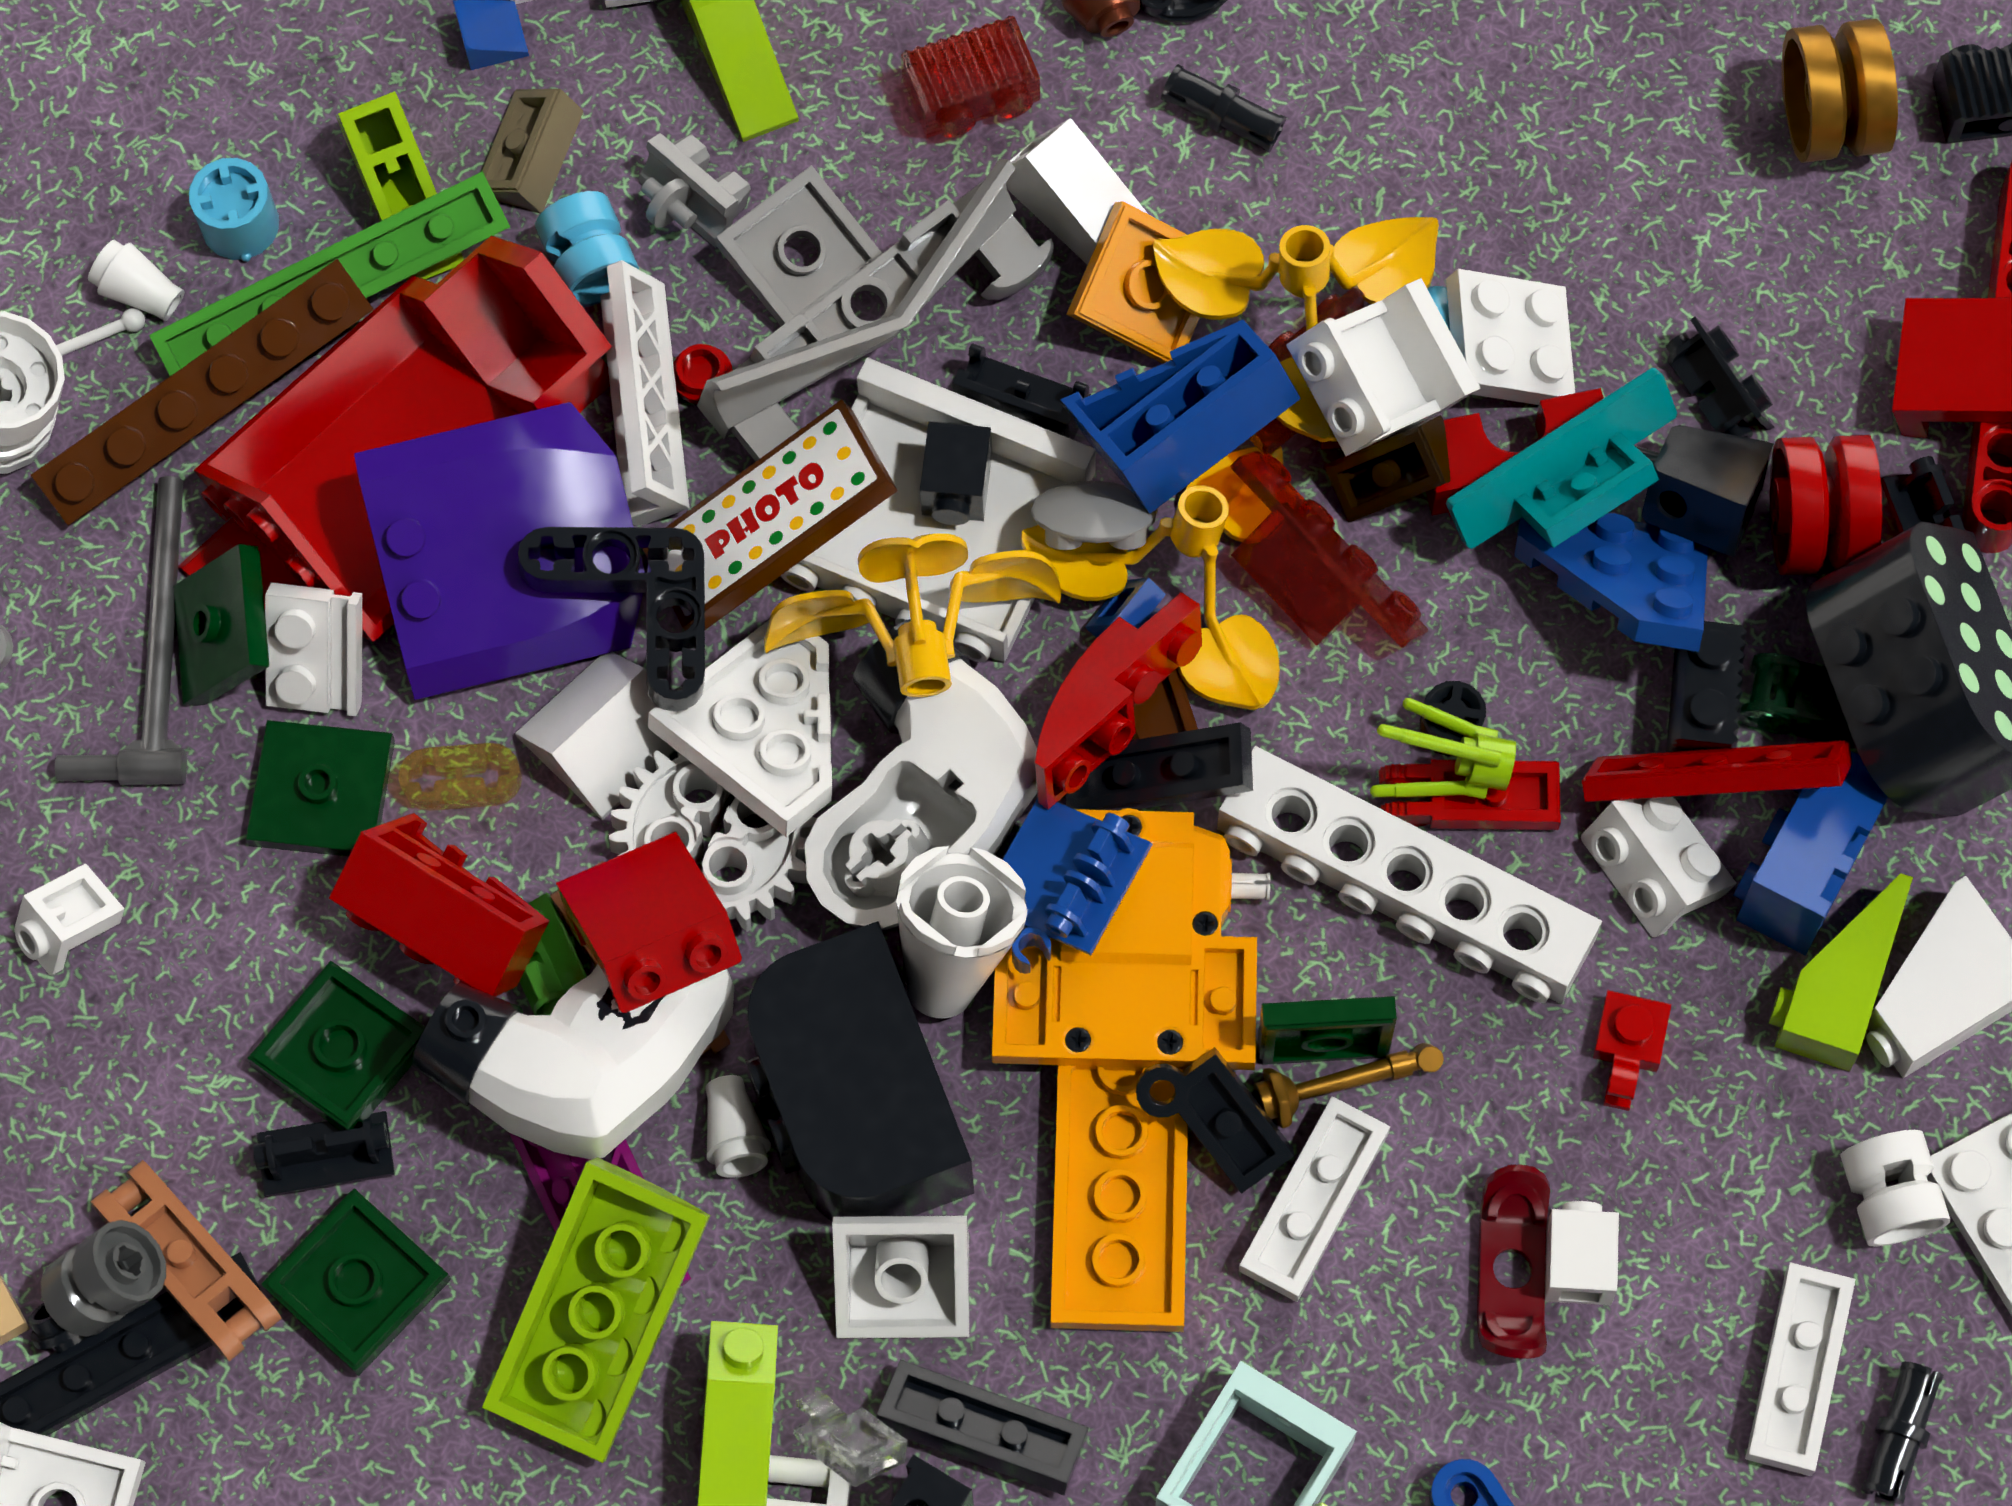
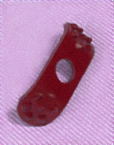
(1513, 1221)

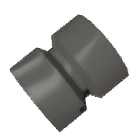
(103, 1278)

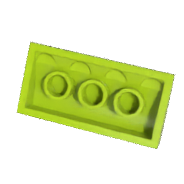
(596, 1309)

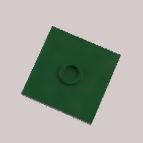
(221, 625)
(318, 787)
(1326, 1030)
(339, 1048)
(356, 1281)

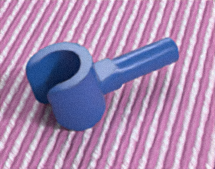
(1029, 937)

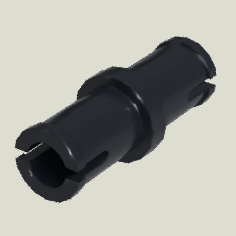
(1223, 108)
(1902, 1432)

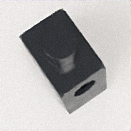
(1706, 486)

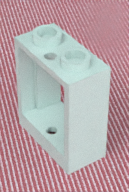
(1279, 1409)

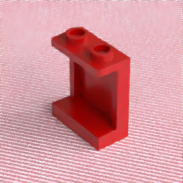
(1953, 363)
(650, 921)

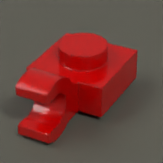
(1632, 1039)

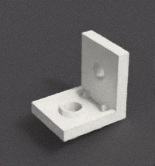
(41, 1465)

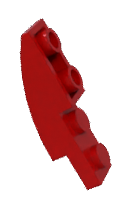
(1098, 697)

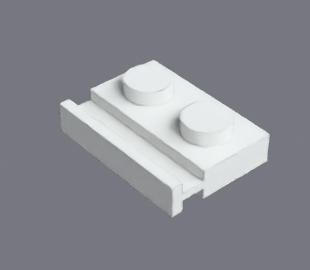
(313, 649)

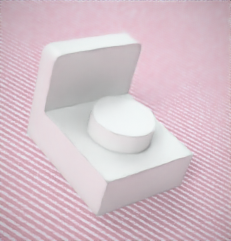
(65, 916)

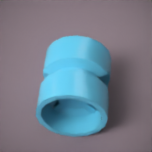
(582, 241)

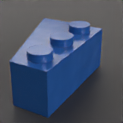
(1186, 413)
(1809, 858)

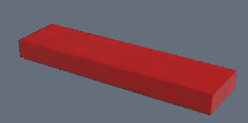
(1717, 771)

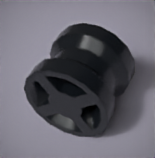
(1458, 700)

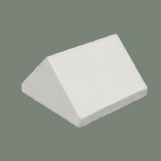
(597, 732)
(901, 1276)

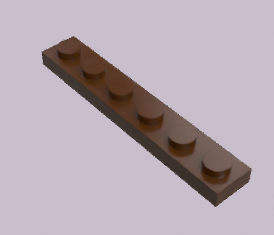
(202, 392)

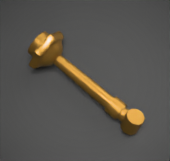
(1281, 1096)

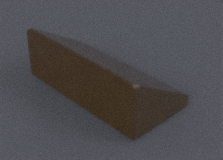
(1391, 469)

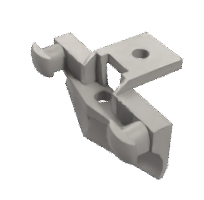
(814, 300)

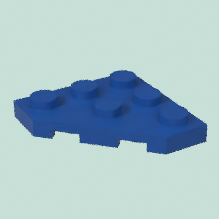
(1634, 572)

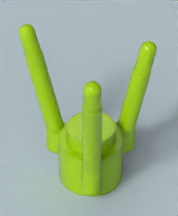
(1480, 756)

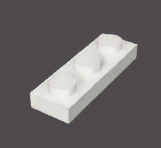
(1314, 1199)
(1800, 1369)

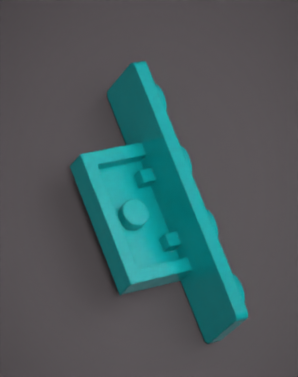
(1572, 471)

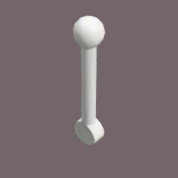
(131, 320)

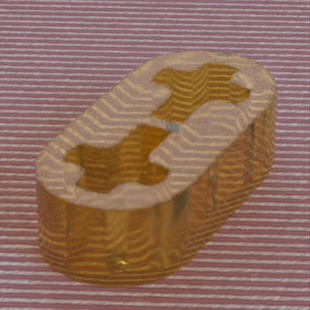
(458, 762)

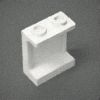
(1383, 367)

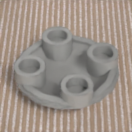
(1092, 514)

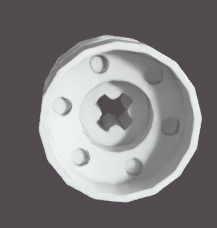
(28, 390)

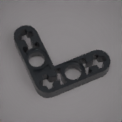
(661, 587)

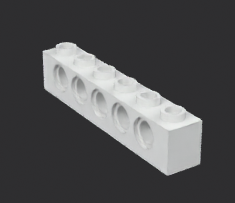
(1445, 873)

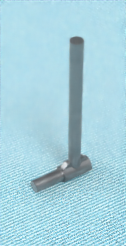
(154, 757)

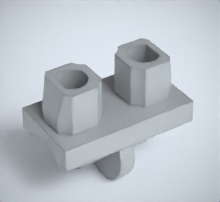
(685, 192)

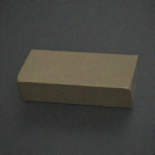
(531, 147)

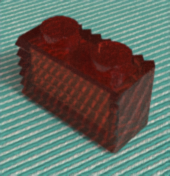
(971, 78)

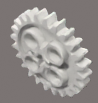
(761, 853)

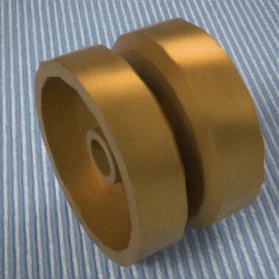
(1839, 90)

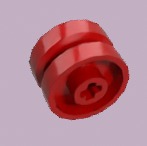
(1824, 502)

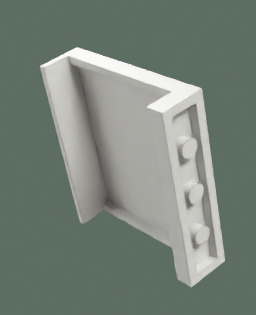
(1024, 465)

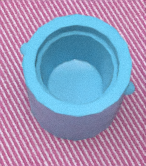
(234, 208)

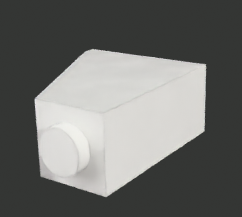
(1068, 186)
(1947, 985)

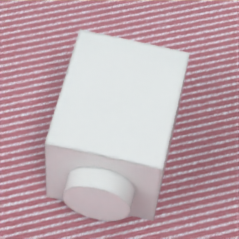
(1581, 1254)

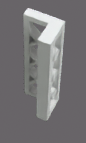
(644, 394)

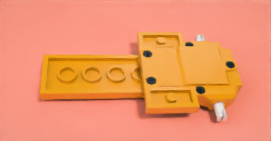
(1147, 996)

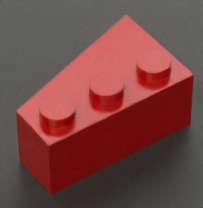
(437, 907)

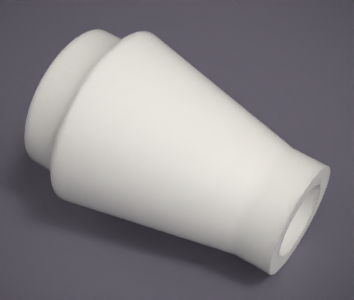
(132, 279)
(734, 1131)

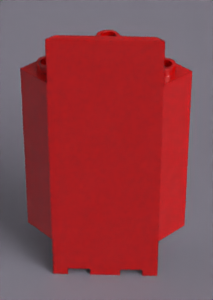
(427, 361)

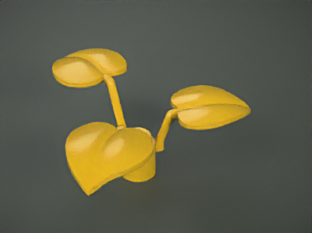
(1217, 268)
(920, 648)
(1238, 655)

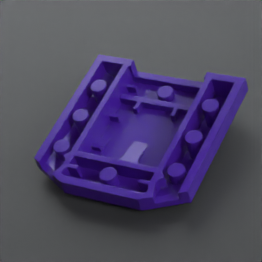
(449, 539)

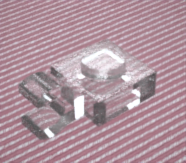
(849, 1444)

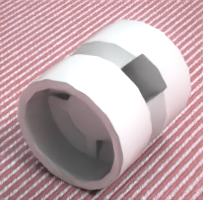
(1901, 1210)

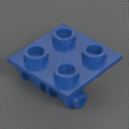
(1074, 871)

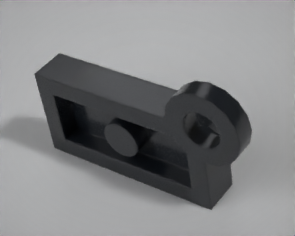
(1221, 1117)

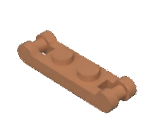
(197, 1267)

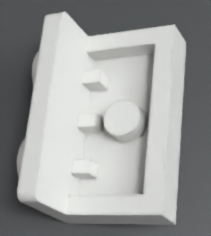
(1656, 860)

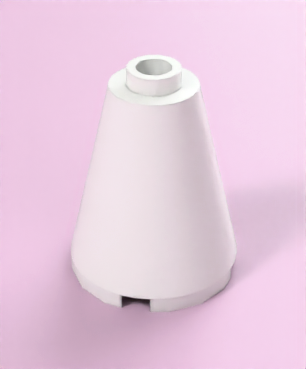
(956, 925)

